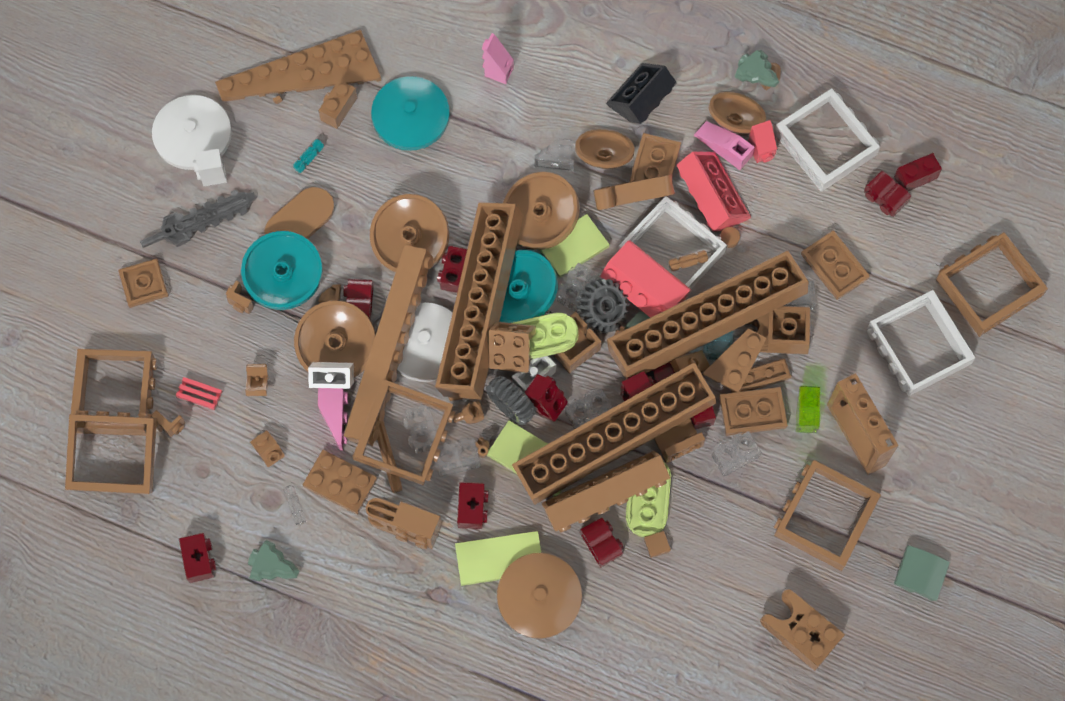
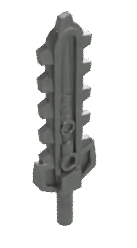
(179, 228)

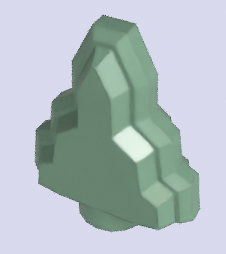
(756, 69)
(270, 563)

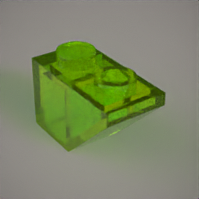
(808, 409)

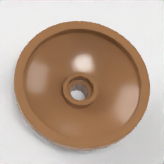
(736, 112)
(604, 148)

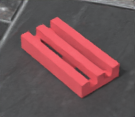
(185, 381)

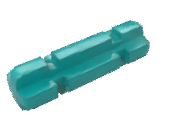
(309, 154)

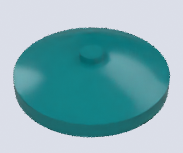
(410, 113)
(281, 270)
(530, 287)

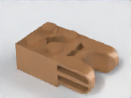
(776, 326)
(404, 522)
(796, 631)

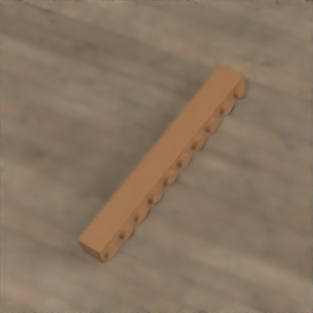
(390, 338)

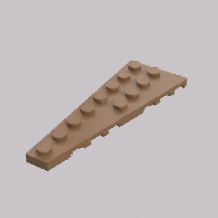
(307, 70)

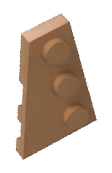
(736, 362)

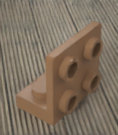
(510, 346)
(679, 441)

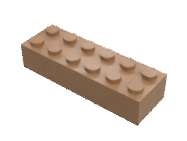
(605, 491)

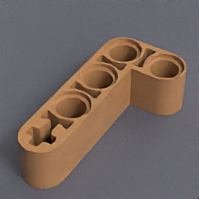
(633, 191)

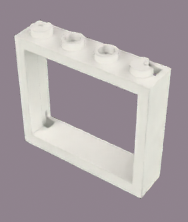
(802, 156)
(688, 221)
(946, 326)

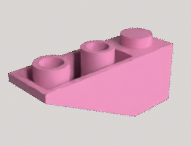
(497, 61)
(726, 144)
(331, 407)

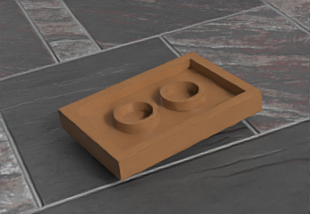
(655, 157)
(835, 265)
(753, 411)
(339, 482)

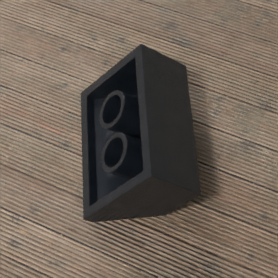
(642, 92)

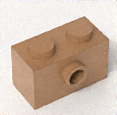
(337, 104)

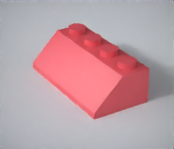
(713, 190)
(644, 280)

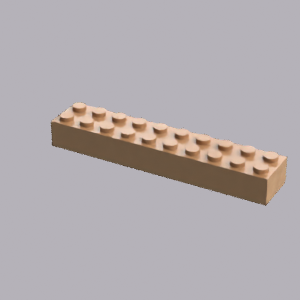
(479, 300)
(708, 315)
(614, 433)

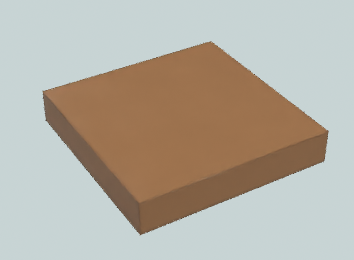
(143, 283)

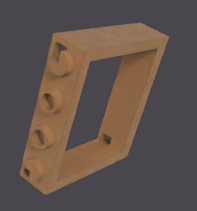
(1037, 286)
(80, 385)
(385, 387)
(862, 424)
(146, 487)
(809, 547)

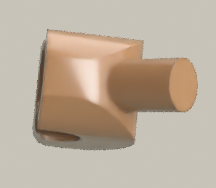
(470, 413)

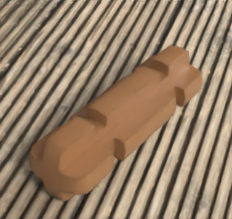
(688, 260)

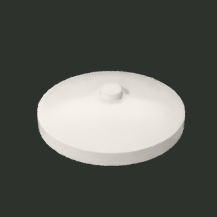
(189, 127)
(426, 343)

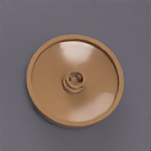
(548, 209)
(409, 222)
(334, 334)
(539, 595)

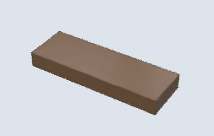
(766, 375)

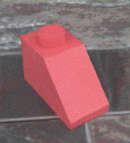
(763, 140)

